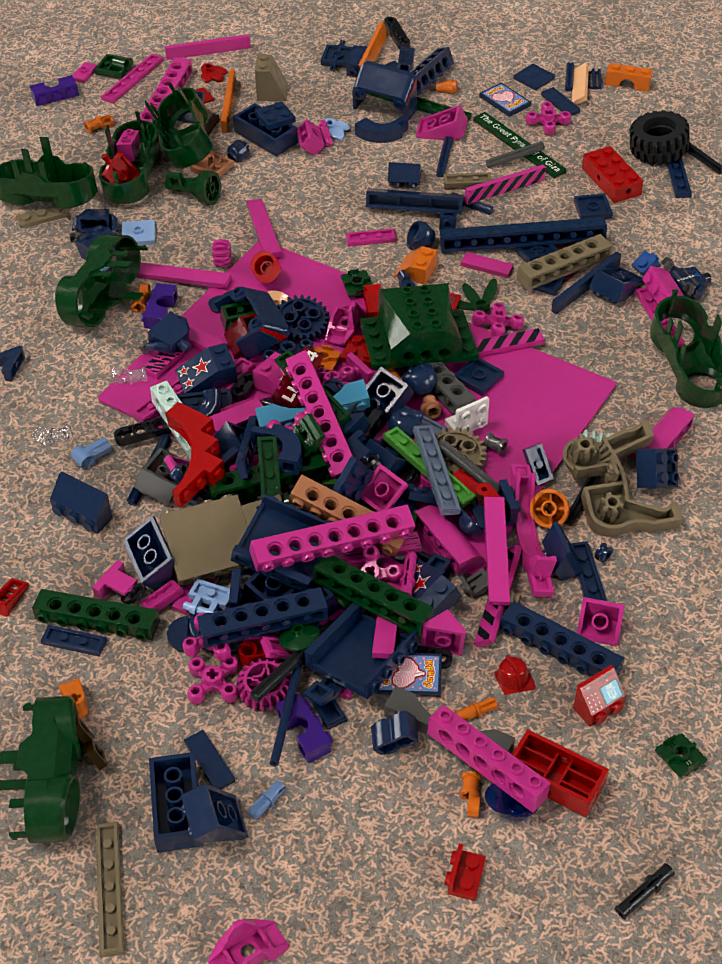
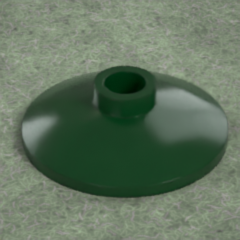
(298, 637)

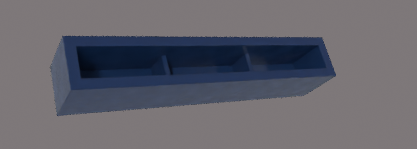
(414, 201)

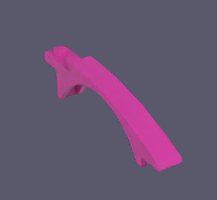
(533, 560)

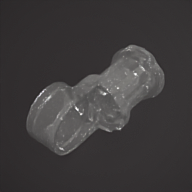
(129, 376)
(52, 435)

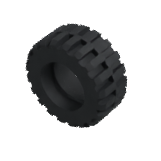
(659, 137)

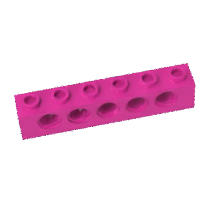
(488, 758)

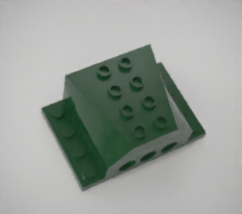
(417, 328)

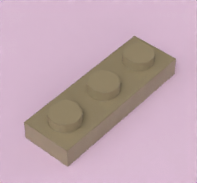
(465, 180)
(40, 216)

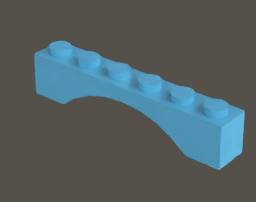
(352, 398)

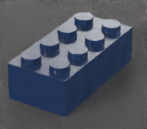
(273, 141)
(169, 780)

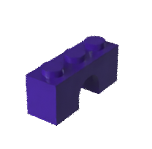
(65, 89)
(156, 308)
(314, 741)

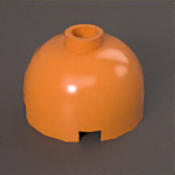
(549, 507)

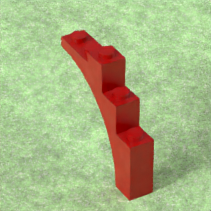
(204, 463)

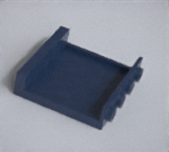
(276, 518)
(345, 653)

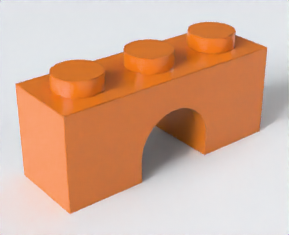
(639, 76)

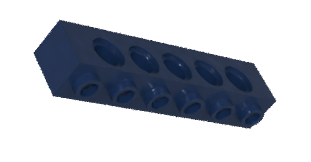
(432, 68)
(262, 617)
(558, 641)

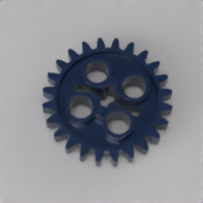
(304, 317)

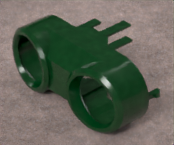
(189, 144)
(46, 180)
(138, 188)
(89, 293)
(699, 357)
(51, 769)

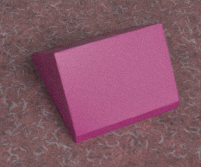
(383, 489)
(600, 620)
(444, 632)

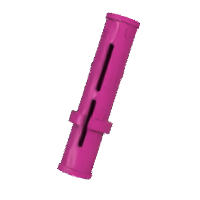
(407, 580)

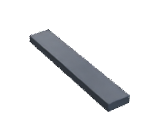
(436, 470)

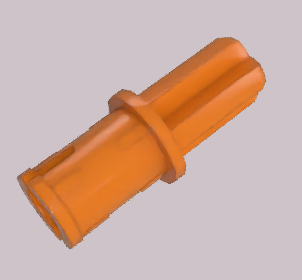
(477, 709)

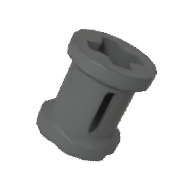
(495, 443)

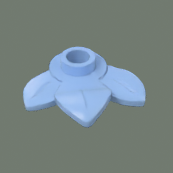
(337, 128)

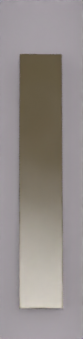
(109, 890)

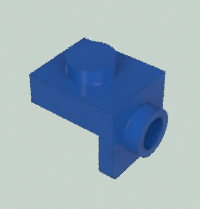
(644, 262)

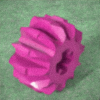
(222, 253)

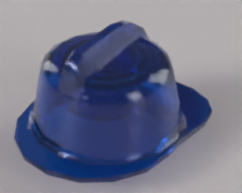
(505, 804)

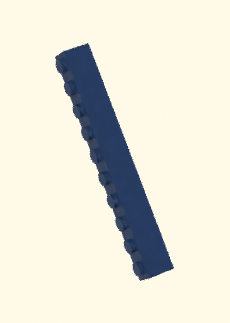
(521, 234)

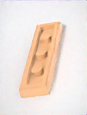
(580, 84)

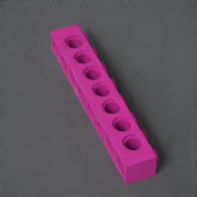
(177, 74)
(311, 391)
(320, 534)

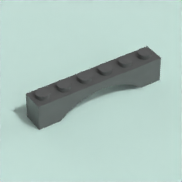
(407, 701)

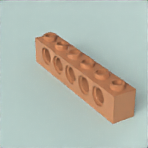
(342, 507)

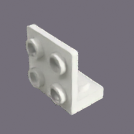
(470, 416)

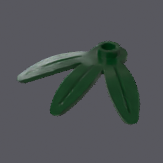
(473, 297)

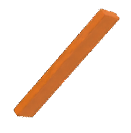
(375, 44)
(228, 101)

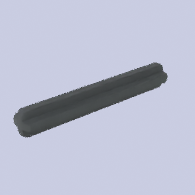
(518, 153)
(467, 465)

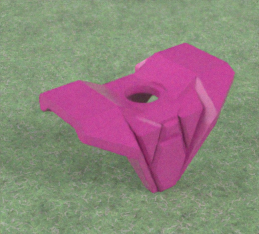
(340, 334)
(255, 932)

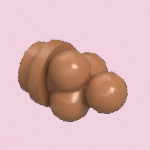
(431, 407)

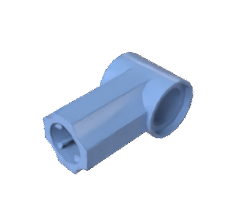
(87, 455)

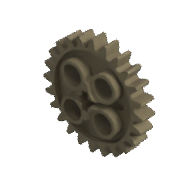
(469, 447)

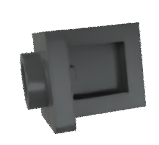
(475, 584)

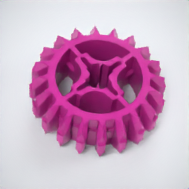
(255, 674)

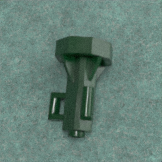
(204, 187)

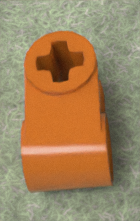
(75, 690)

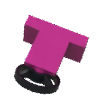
(117, 580)

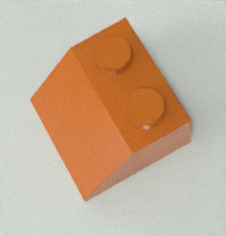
(420, 264)

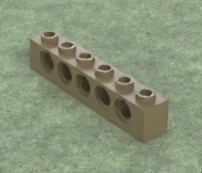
(564, 262)

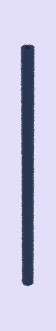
(282, 729)

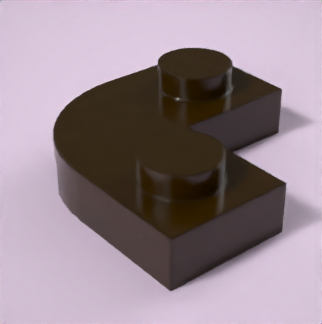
(93, 754)

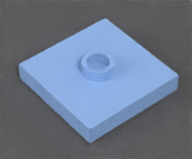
(141, 231)

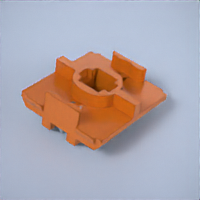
(330, 356)

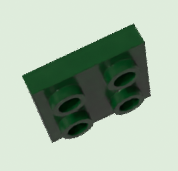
(114, 66)

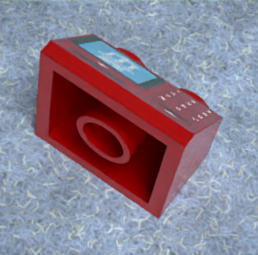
(599, 697)

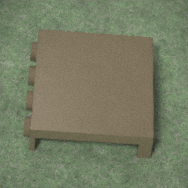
(204, 538)

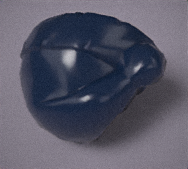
(420, 235)
(420, 379)
(405, 419)

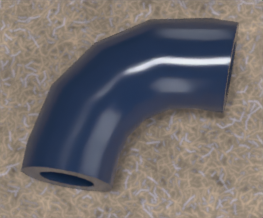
(211, 402)

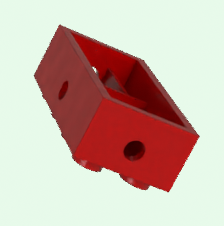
(612, 174)
(573, 781)

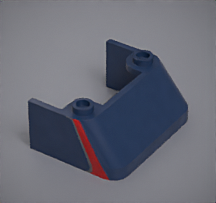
(388, 82)
(264, 329)

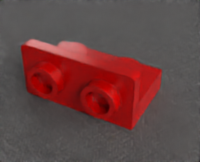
(465, 874)

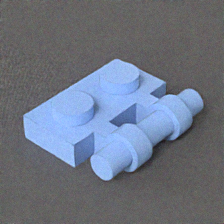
(209, 594)

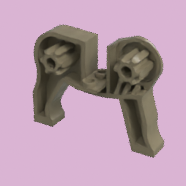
(608, 505)

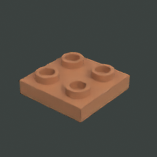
(213, 162)

